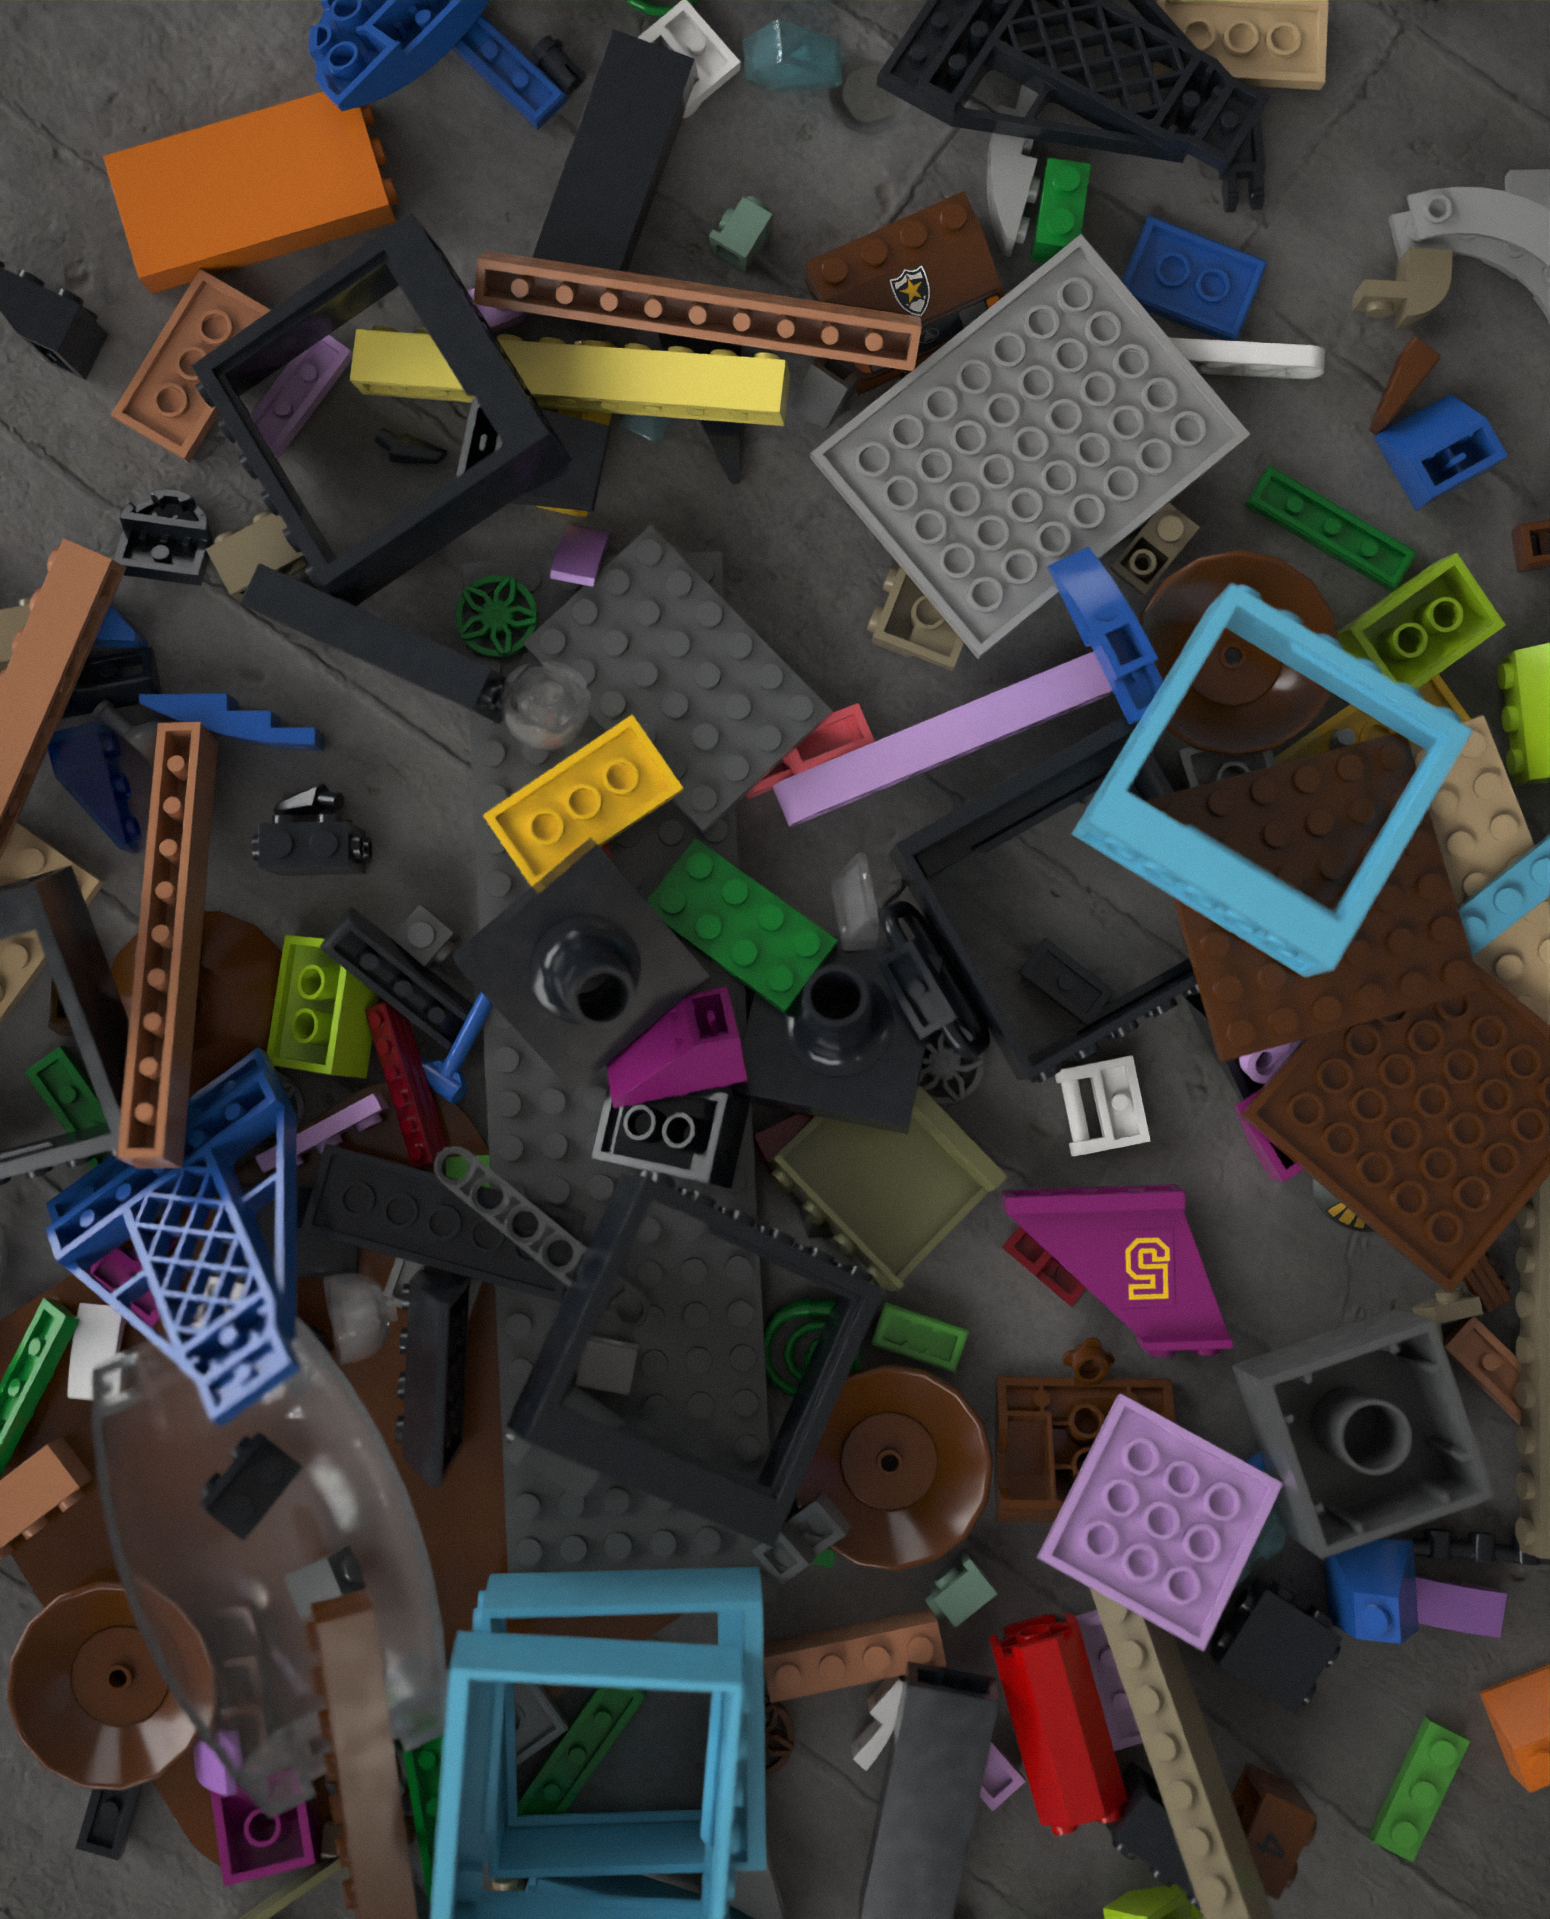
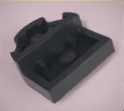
(165, 538)

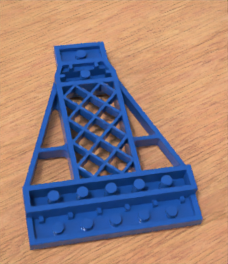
(249, 1348)

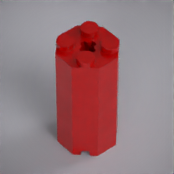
(1059, 1723)

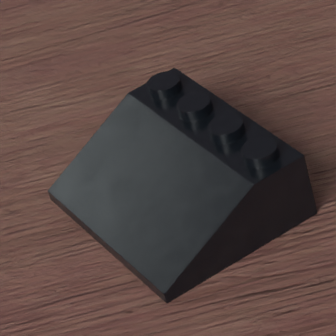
(434, 1372)

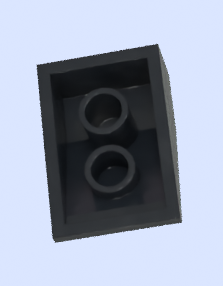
(676, 1136)
(314, 1254)

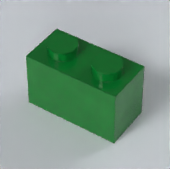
(1059, 207)

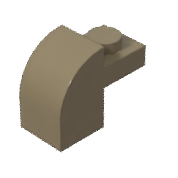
(1419, 287)

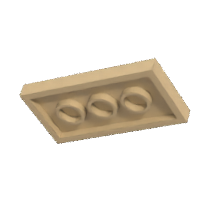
(1257, 39)

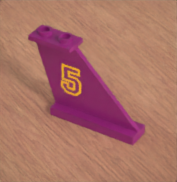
(1133, 1256)

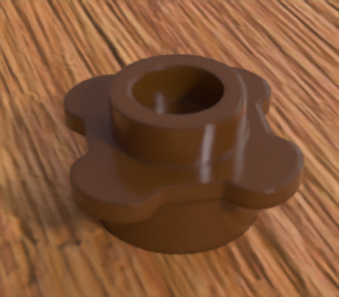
(1089, 1360)

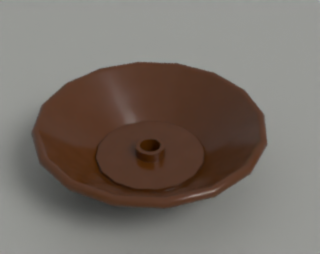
(1260, 698)
(233, 993)
(940, 1476)
(74, 1708)

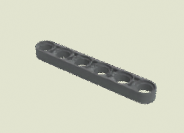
(538, 1243)

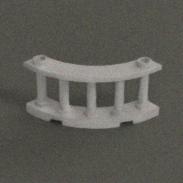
(1482, 224)

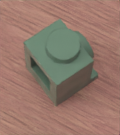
(742, 233)
(960, 1590)

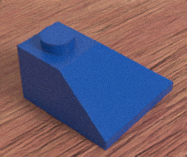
(1374, 1590)

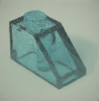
(791, 58)

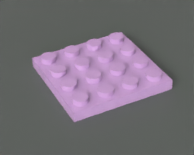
(1160, 1521)

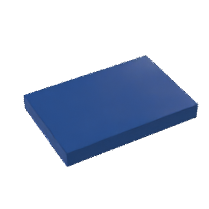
(1193, 279)

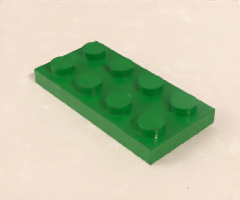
(741, 925)

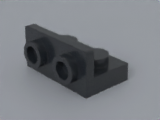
(249, 1485)

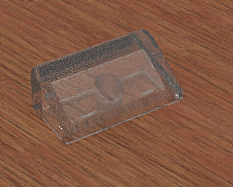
(855, 905)

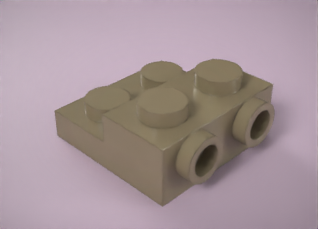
(912, 624)

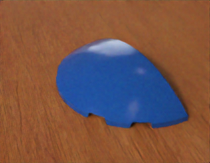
(383, 45)

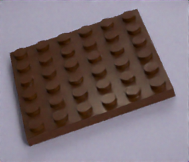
(1312, 830)
(1422, 1122)

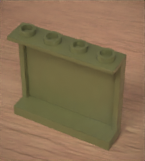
(887, 1190)

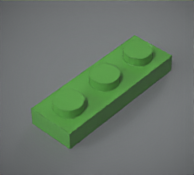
(1419, 1789)

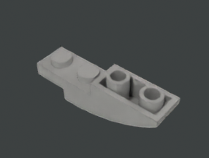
(1011, 179)

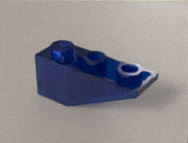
(89, 770)

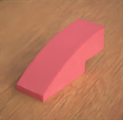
(836, 736)

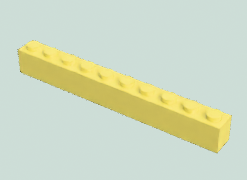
(587, 376)

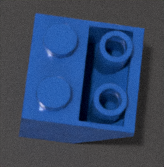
(1440, 450)

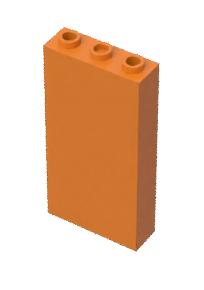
(250, 189)

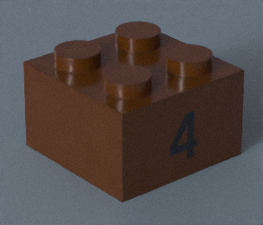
(1275, 1825)

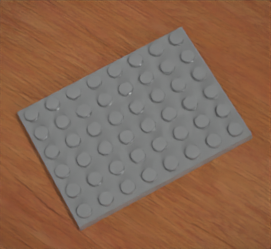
(1028, 441)

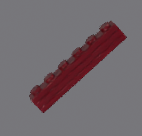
(407, 1084)

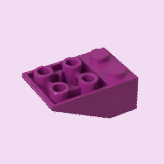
(681, 1053)

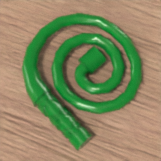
(797, 1309)

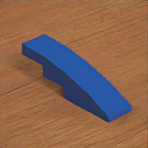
(221, 718)

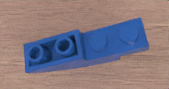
(1110, 629)

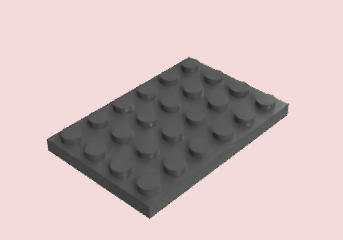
(687, 670)

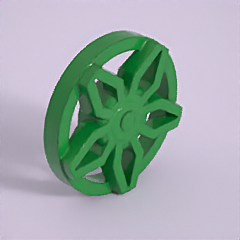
(496, 616)

